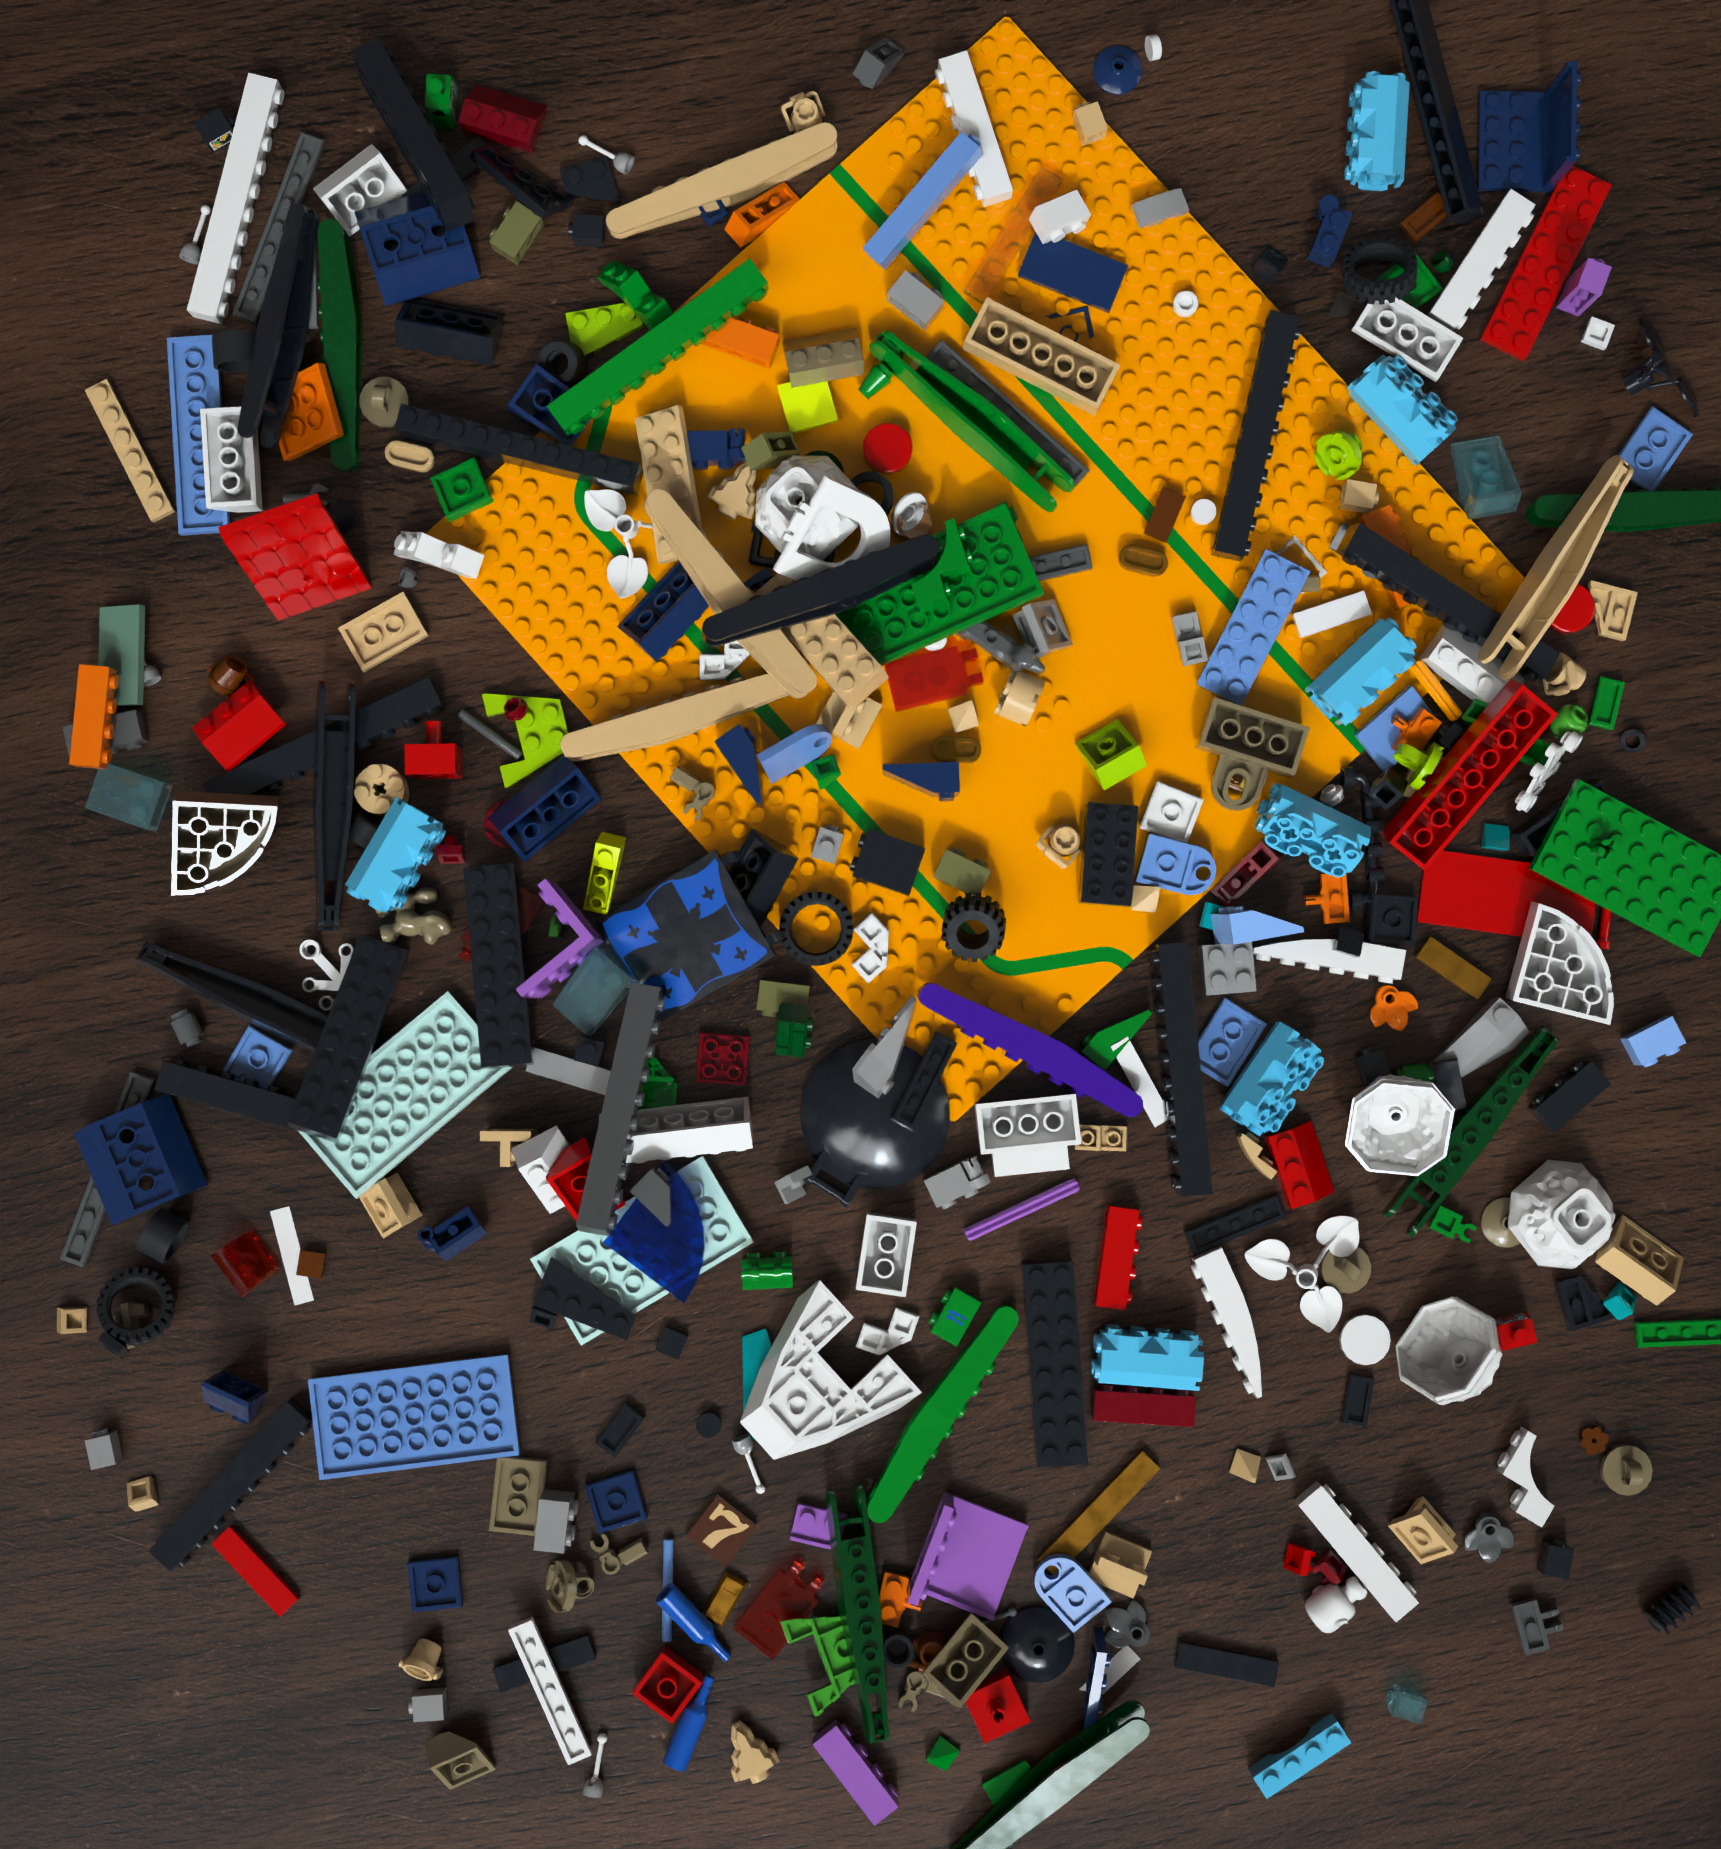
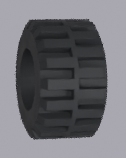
(973, 945)

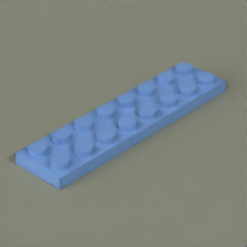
(192, 387)

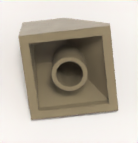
(456, 1759)

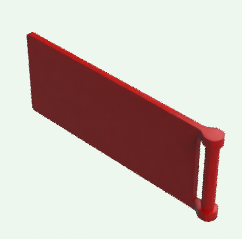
(1497, 896)

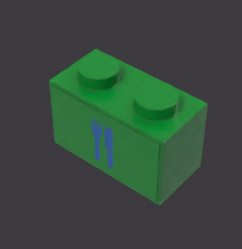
(954, 1315)

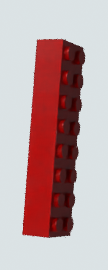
(1468, 773)

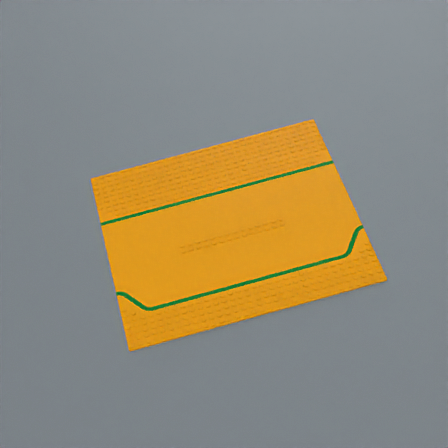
(1161, 425)

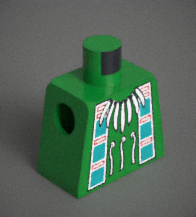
(442, 97)

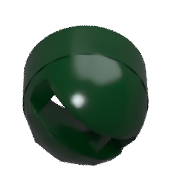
(1442, 262)

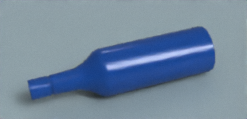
(690, 1619)
(688, 1729)

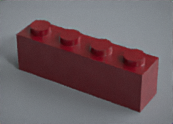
(1143, 1406)

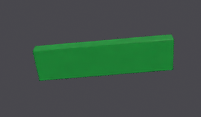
(1677, 1332)

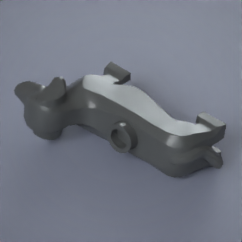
(1003, 647)

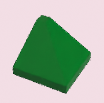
(825, 770)
(942, 1753)

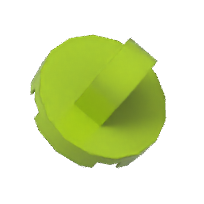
(1339, 454)
(1418, 762)

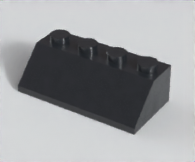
(449, 330)
(762, 872)

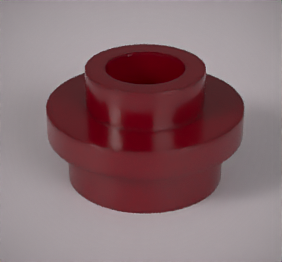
(515, 709)

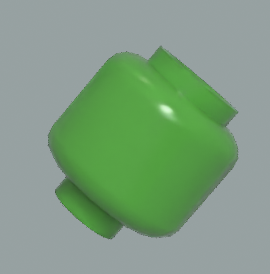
(1570, 719)

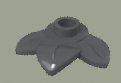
(1488, 1541)
(1124, 1623)

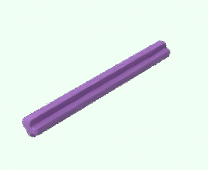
(1021, 1209)

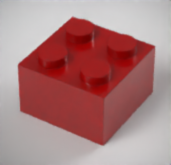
(668, 1684)

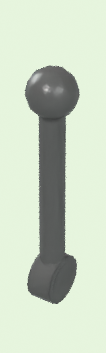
(1012, 1611)

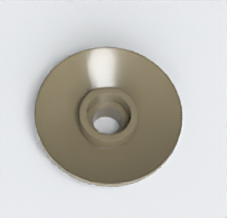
(1493, 1223)

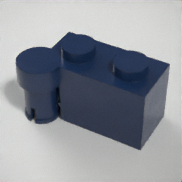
(1330, 231)
(716, 448)
(453, 1234)

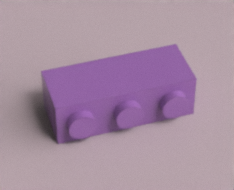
(1584, 286)

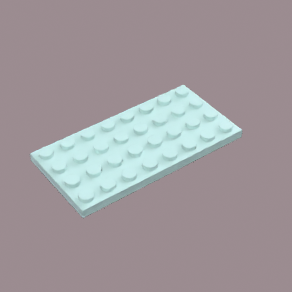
(408, 1094)
(624, 1282)

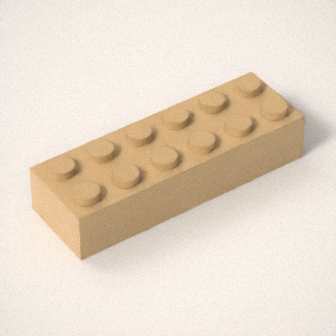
(1040, 356)
(833, 653)

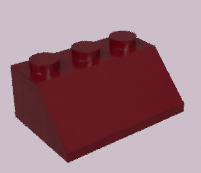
(502, 118)

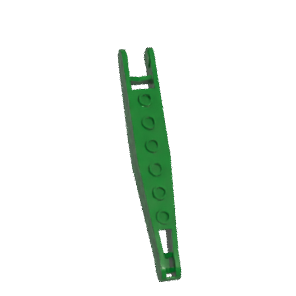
(973, 420)
(938, 1412)

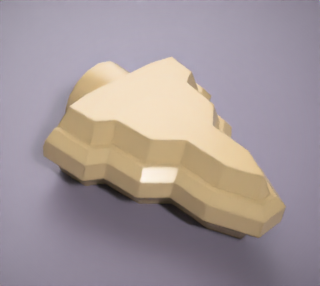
(736, 494)
(750, 1755)

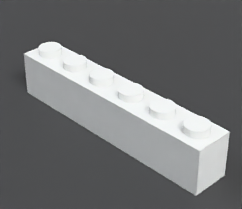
(971, 117)
(1481, 260)
(1356, 1551)

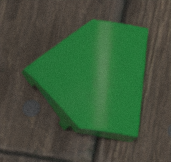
(660, 1088)

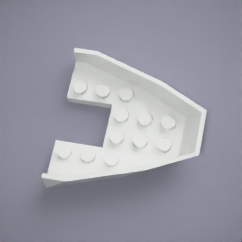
(800, 1397)

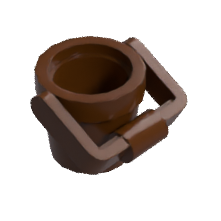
(228, 674)
(927, 1647)

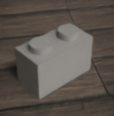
(915, 299)

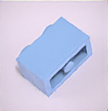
(1653, 1041)

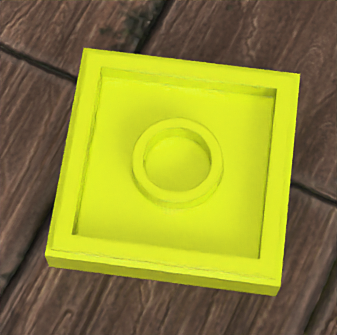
(807, 406)

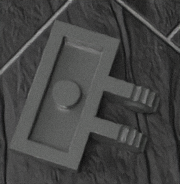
(1531, 1627)

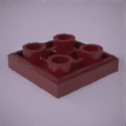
(723, 1059)

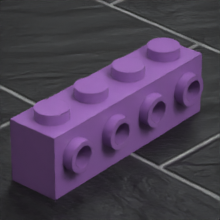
(855, 1771)

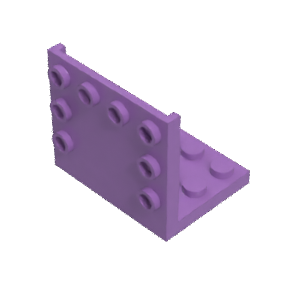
(560, 966)
(967, 1556)

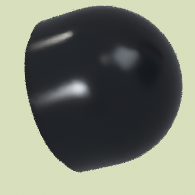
(1633, 730)

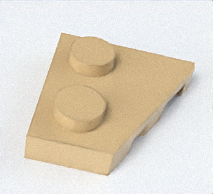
(1612, 609)

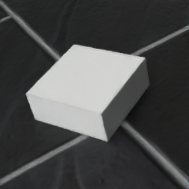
(1597, 333)

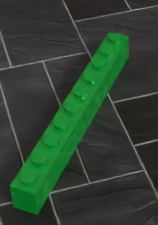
(659, 347)

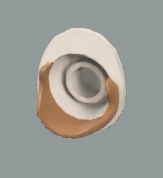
(911, 516)

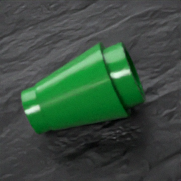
(875, 380)

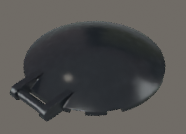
(853, 1129)

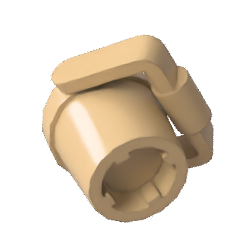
(805, 111)
(1566, 674)
(1062, 842)
(423, 1661)

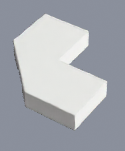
(722, 665)
(875, 958)
(880, 1340)

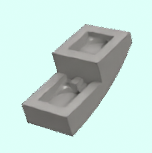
(1160, 207)
(1189, 638)

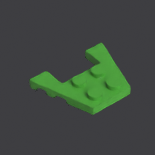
(833, 1652)

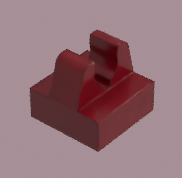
(450, 852)
(1331, 1568)

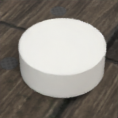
(1153, 47)
(1185, 303)
(1203, 512)

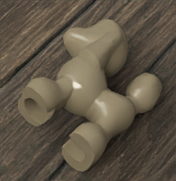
(409, 923)

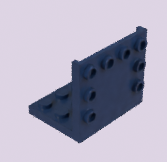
(1528, 136)

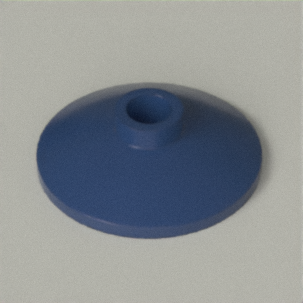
(1113, 80)

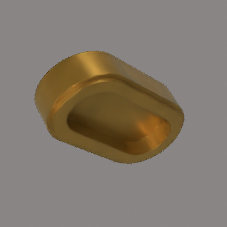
(1143, 560)
(956, 749)

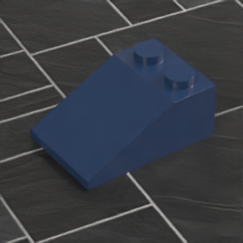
(531, 405)
(741, 755)
(932, 779)
(233, 1396)

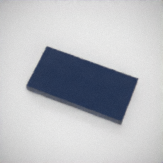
(1073, 272)

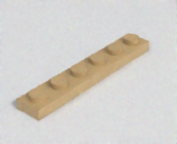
(130, 450)

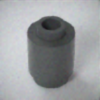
(187, 1027)

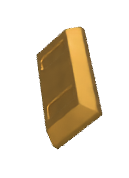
(724, 1598)

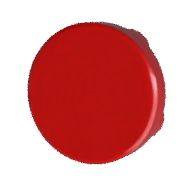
(887, 448)
(1576, 612)

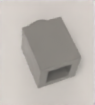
(103, 1449)
(428, 1705)

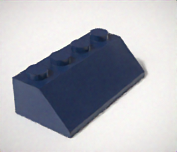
(664, 613)
(544, 808)

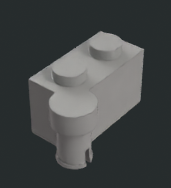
(956, 1181)

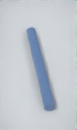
(667, 1579)

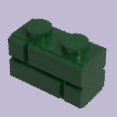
(792, 1030)

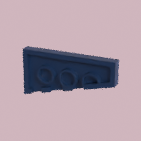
(1096, 1681)

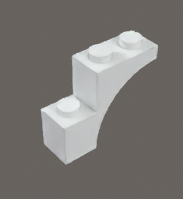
(437, 553)
(1516, 1466)

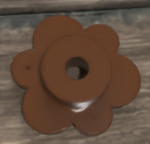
(1599, 1442)

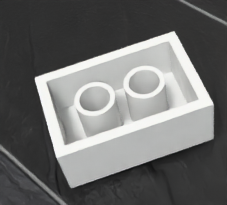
(886, 1254)

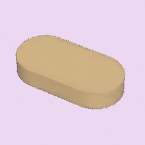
(409, 456)

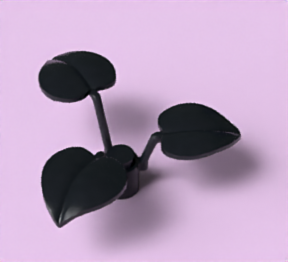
(1659, 363)

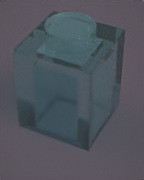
(1406, 1704)

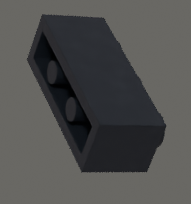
(1568, 1095)

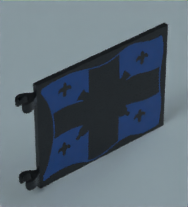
(689, 933)

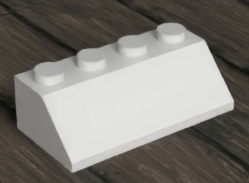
(229, 463)
(1459, 665)
(1027, 1124)

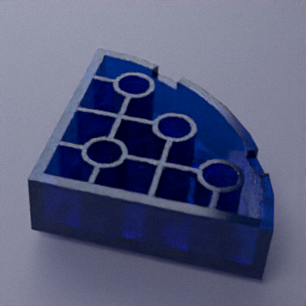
(670, 1253)

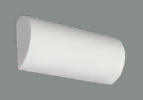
(1410, 334)

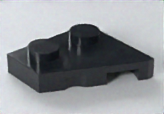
(590, 180)
(1580, 1304)

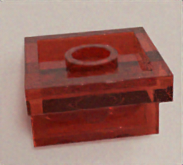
(245, 1263)

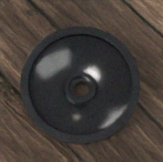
(1037, 1627)

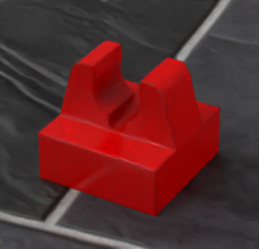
(1298, 1559)

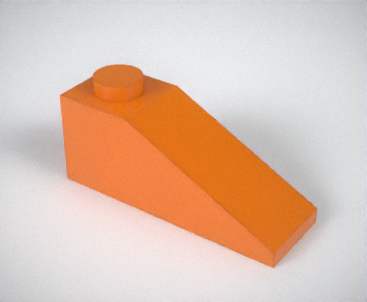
(759, 214)

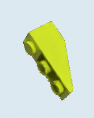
(604, 872)

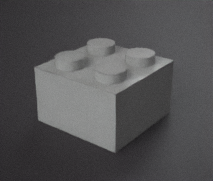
(1227, 968)
(554, 1521)

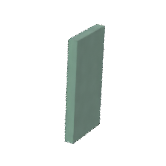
(123, 649)

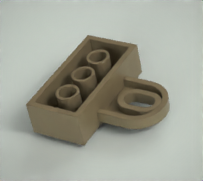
(1249, 746)

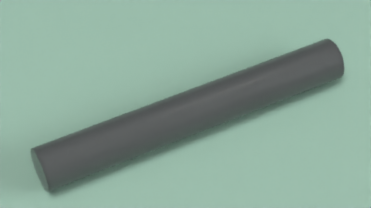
(490, 734)

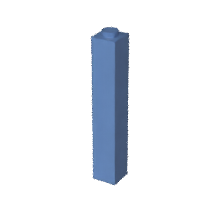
(923, 199)

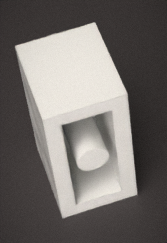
(1060, 217)

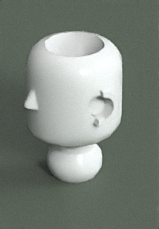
(1333, 1605)

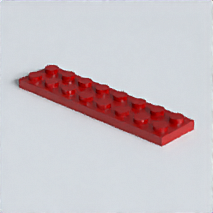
(1545, 263)

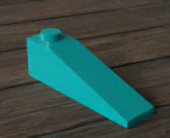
(755, 1349)

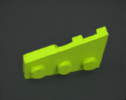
(601, 326)

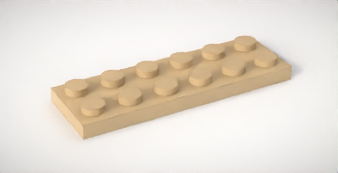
(668, 467)

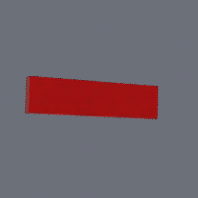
(255, 1570)

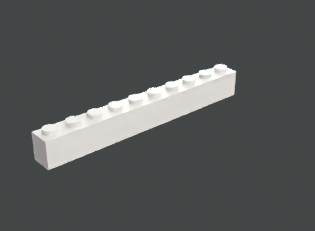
(235, 198)

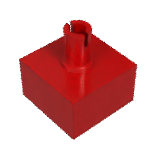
(434, 758)
(997, 1706)

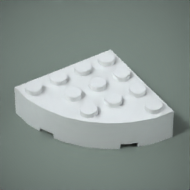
(1561, 968)

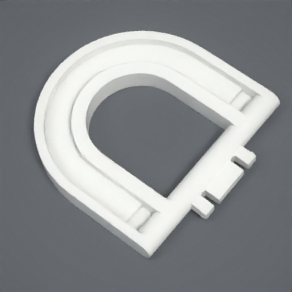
(846, 501)

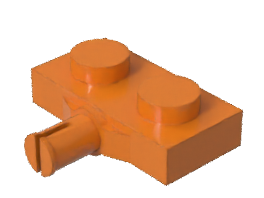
(1417, 730)
(1332, 899)
(894, 1598)

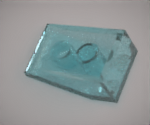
(1485, 478)
(129, 797)
(594, 991)

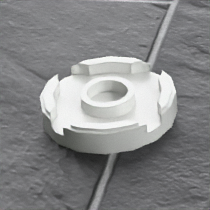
(1364, 1339)

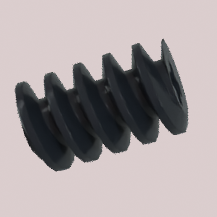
(1671, 1609)

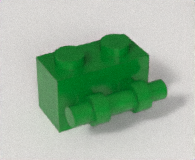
(767, 1271)

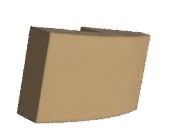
(1103, 1138)
(1251, 1149)

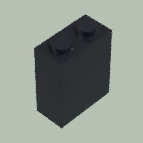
(887, 862)

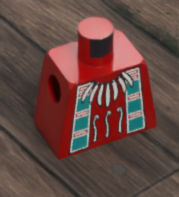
(1515, 1331)

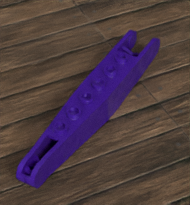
(1033, 1047)

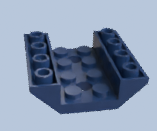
(421, 260)
(158, 1150)

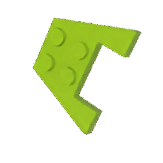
(538, 732)

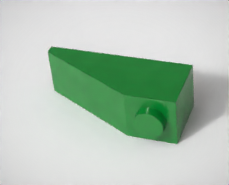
(1098, 1046)

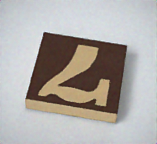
(721, 1530)

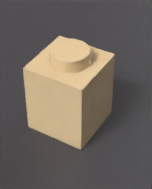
(1089, 122)
(1358, 496)

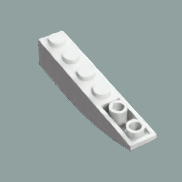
(1374, 959)
(1230, 1312)

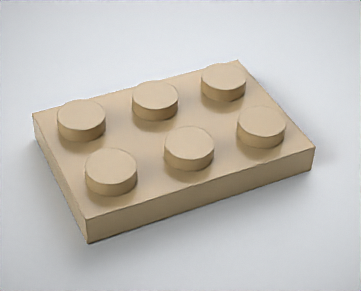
(383, 631)

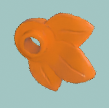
(1394, 1011)

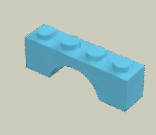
(1282, 1769)

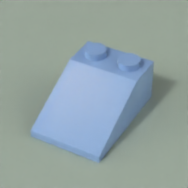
(1238, 926)

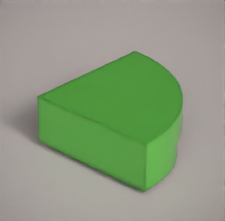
(555, 927)

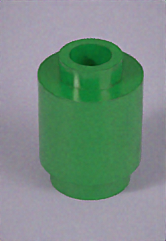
(1416, 1071)

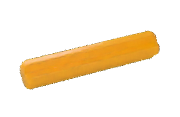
(1436, 690)

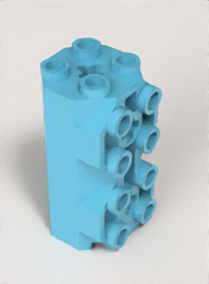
(1377, 131)
(1398, 406)
(1361, 671)
(1301, 824)
(394, 856)
(1265, 1086)
(1148, 1358)

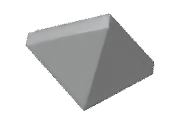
(1281, 1467)

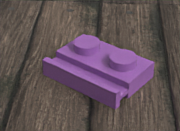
(812, 1526)

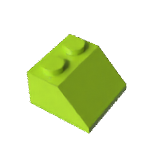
(1111, 754)

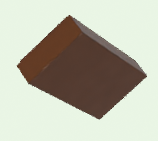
(1424, 218)
(1164, 514)

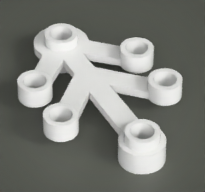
(1540, 773)
(327, 967)

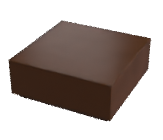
(311, 1264)

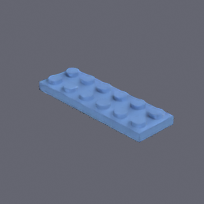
(1253, 627)

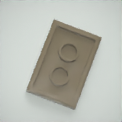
(516, 1494)

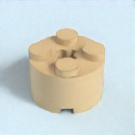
(1019, 697)
(369, 782)

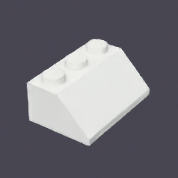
(359, 185)
(535, 1160)

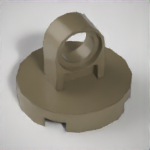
(382, 400)
(1346, 1273)
(1626, 1469)
(562, 1583)

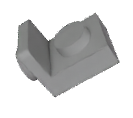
(827, 844)
(791, 1186)

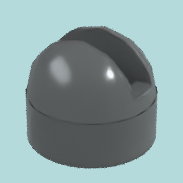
(407, 577)

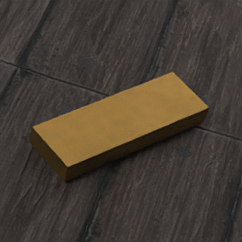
(1453, 967)

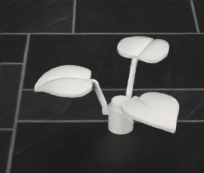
(605, 511)
(1321, 1305)

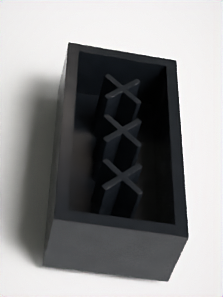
(1108, 854)

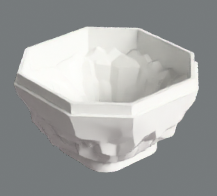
(778, 498)
(1402, 1140)
(1545, 1214)
(1449, 1351)

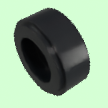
(708, 1424)

